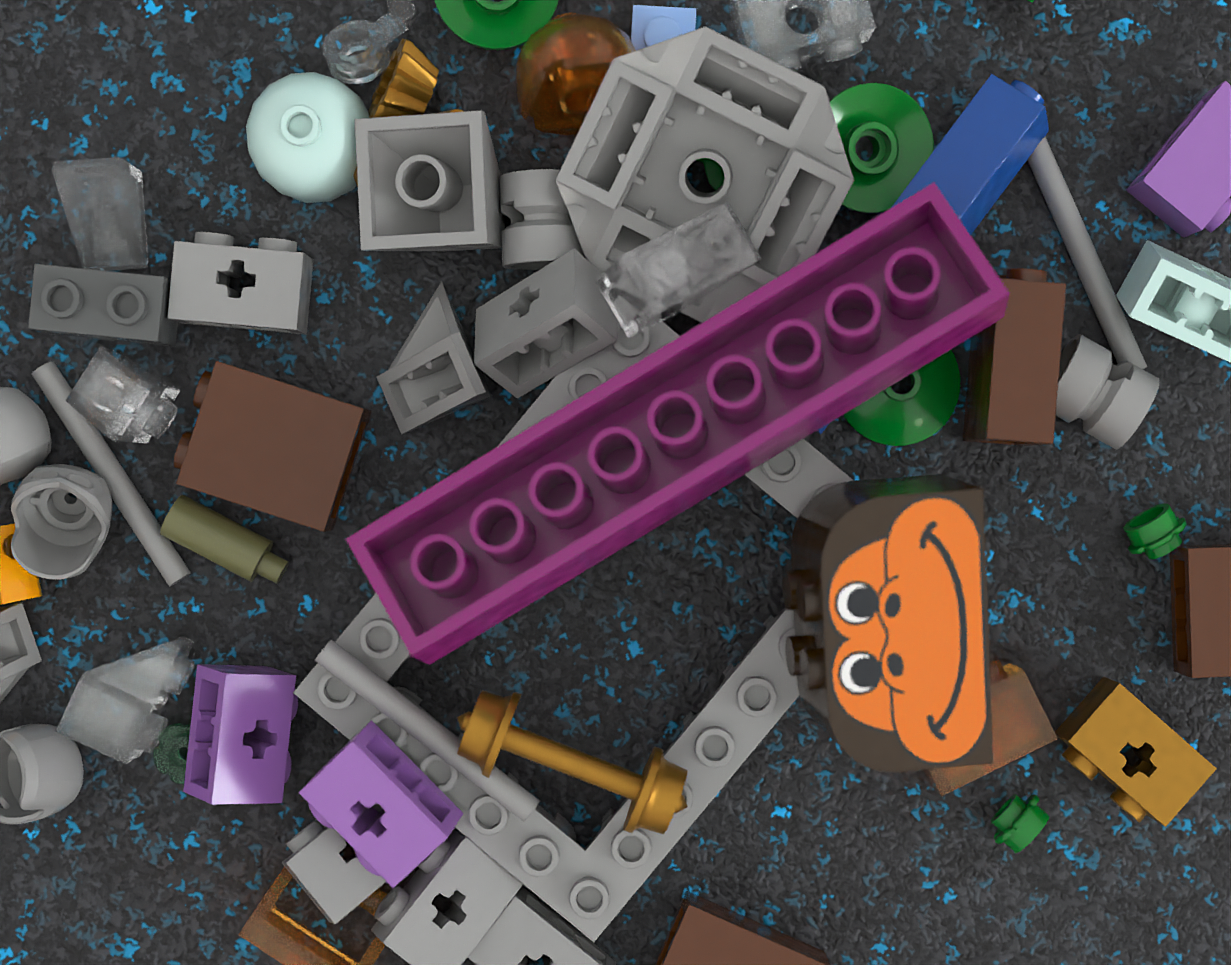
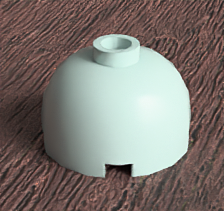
(306, 136)

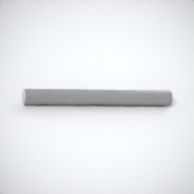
(1084, 255)
(107, 466)
(423, 728)

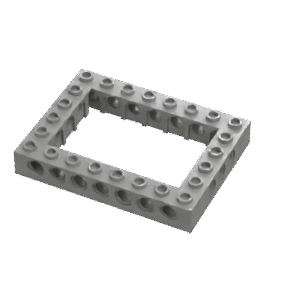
(542, 851)

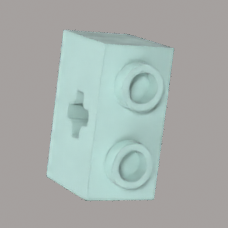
(1179, 299)

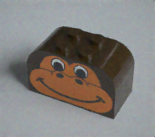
(894, 621)

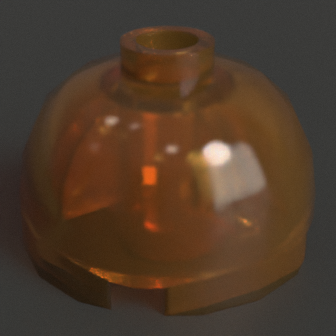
(564, 69)

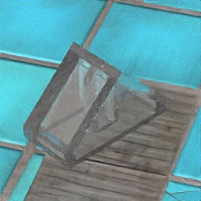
(104, 211)

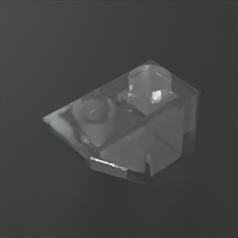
(676, 269)
(124, 398)
(122, 701)

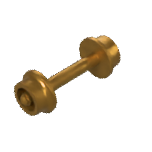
(653, 794)

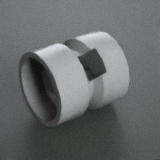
(539, 220)
(1102, 394)

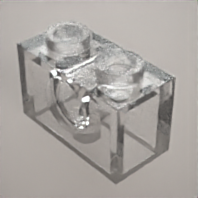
(840, 31)

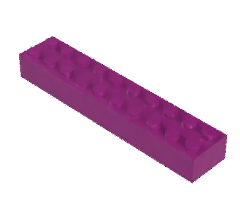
(679, 425)

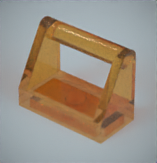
(295, 943)

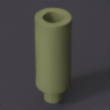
(222, 541)

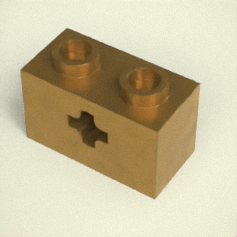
(1167, 767)

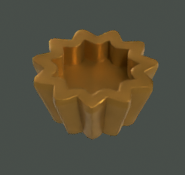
(404, 84)

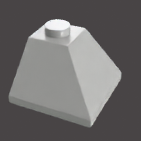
(428, 183)

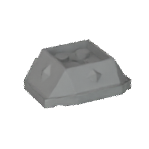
(718, 103)

